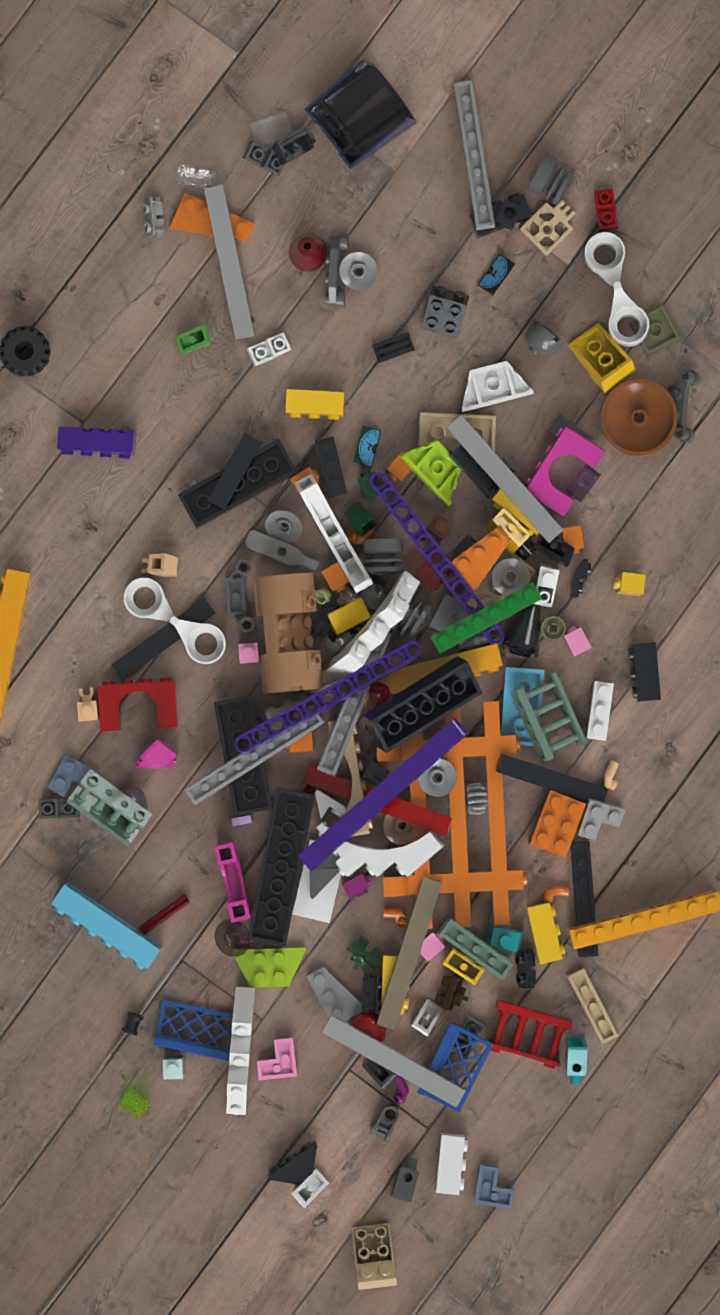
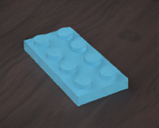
(511, 720)

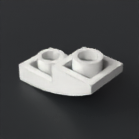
(269, 349)

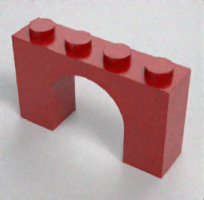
(111, 696)

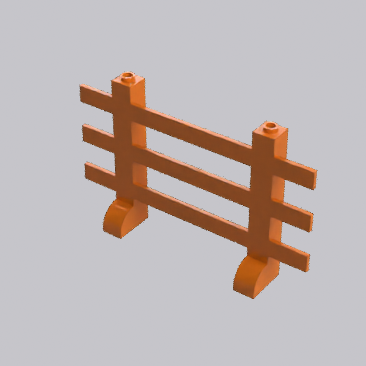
(462, 881)

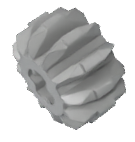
(476, 798)

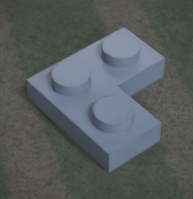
(67, 772)
(488, 1193)

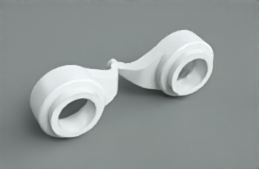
(611, 273)
(162, 611)

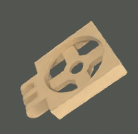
(559, 216)

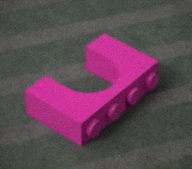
(568, 443)
(234, 883)

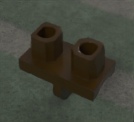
(454, 995)

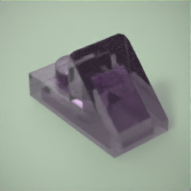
(583, 482)

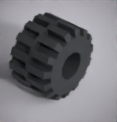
(17, 340)

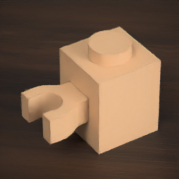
(161, 565)
(88, 709)

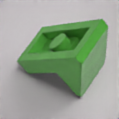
(193, 339)

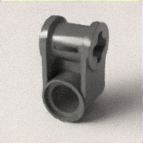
(384, 1125)

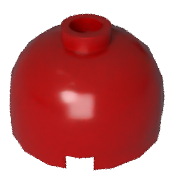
(368, 1024)

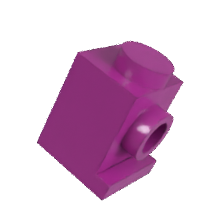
(357, 885)

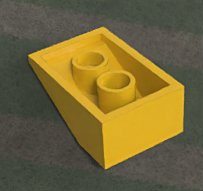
(602, 357)

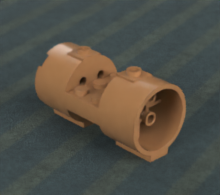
(286, 609)

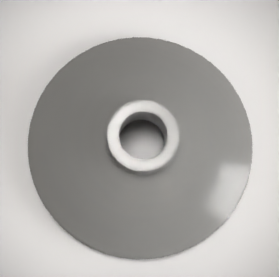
(361, 261)
(278, 530)
(503, 569)
(443, 786)

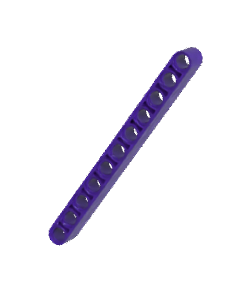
(433, 548)
(334, 689)
(383, 794)

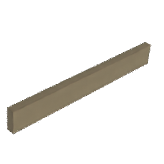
(409, 953)

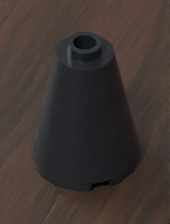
(524, 633)

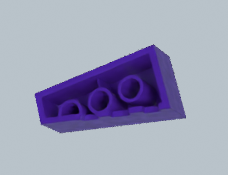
(97, 441)

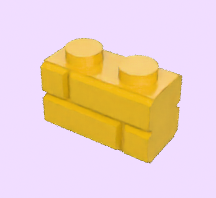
(463, 965)

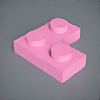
(283, 1065)

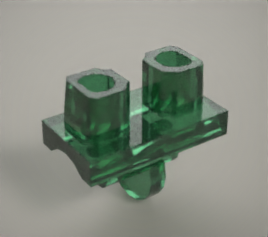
(362, 957)

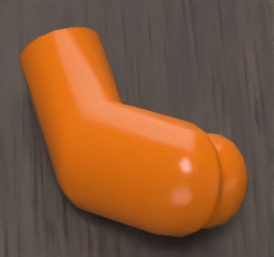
(357, 538)
(553, 891)
(398, 915)

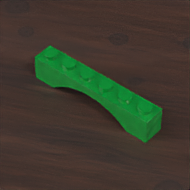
(485, 618)

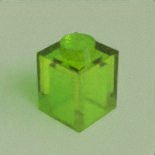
(135, 1103)

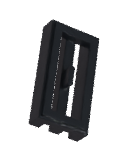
(391, 340)

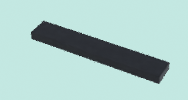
(160, 640)
(550, 779)
(583, 890)

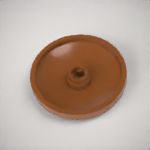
(639, 417)

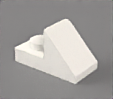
(325, 801)
(309, 1188)

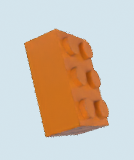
(557, 823)

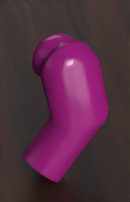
(402, 1090)

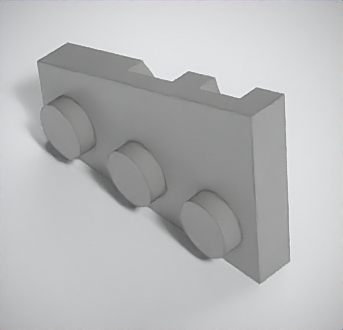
(333, 995)

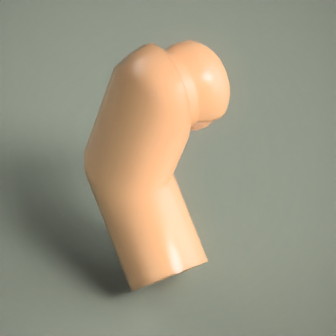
(609, 774)

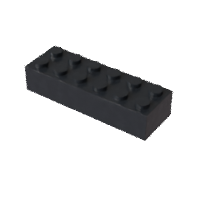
(267, 470)
(422, 704)
(251, 790)

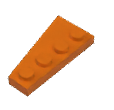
(195, 218)

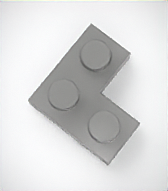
(597, 813)

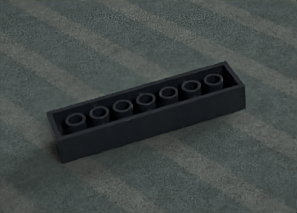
(281, 866)

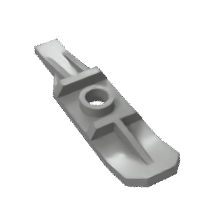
(270, 547)

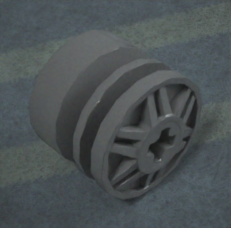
(552, 179)
(383, 556)
(413, 620)

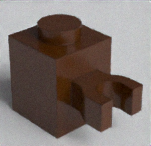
(438, 528)

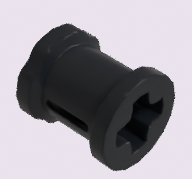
(132, 1023)

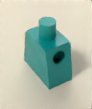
(504, 937)
(576, 1059)

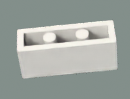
(599, 710)
(451, 1163)

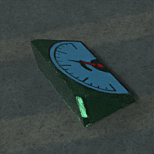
(367, 446)

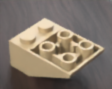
(374, 1256)

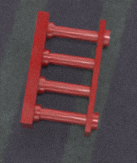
(542, 1020)

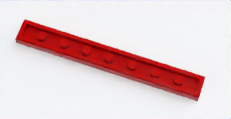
(396, 808)

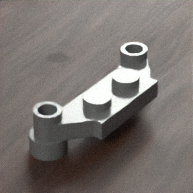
(332, 259)
(679, 393)
(236, 596)

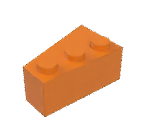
(481, 556)

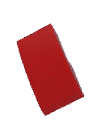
(605, 210)

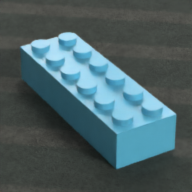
(106, 925)

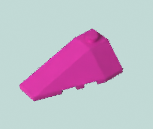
(157, 756)

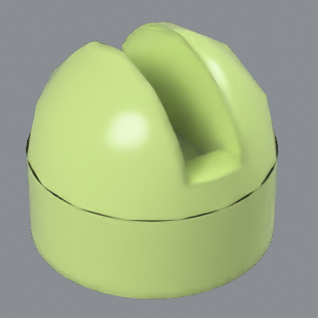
(323, 595)

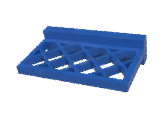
(188, 1046)
(442, 1056)

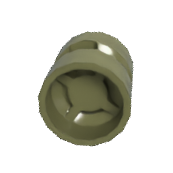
(552, 628)

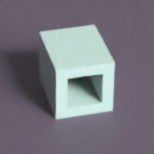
(173, 1068)

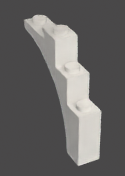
(333, 533)
(376, 629)
(407, 857)
(240, 1050)

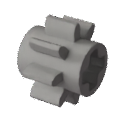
(347, 596)

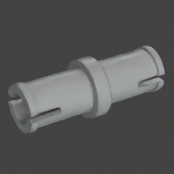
(476, 641)

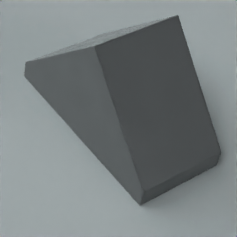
(320, 878)
(378, 1073)

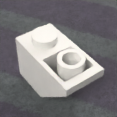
(547, 583)

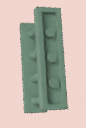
(537, 732)
(103, 815)
(475, 948)

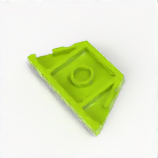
(434, 468)
(270, 965)

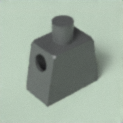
(401, 1189)

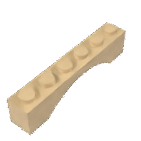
(356, 768)

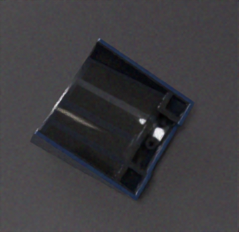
(360, 113)

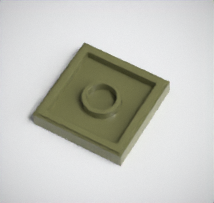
(660, 331)

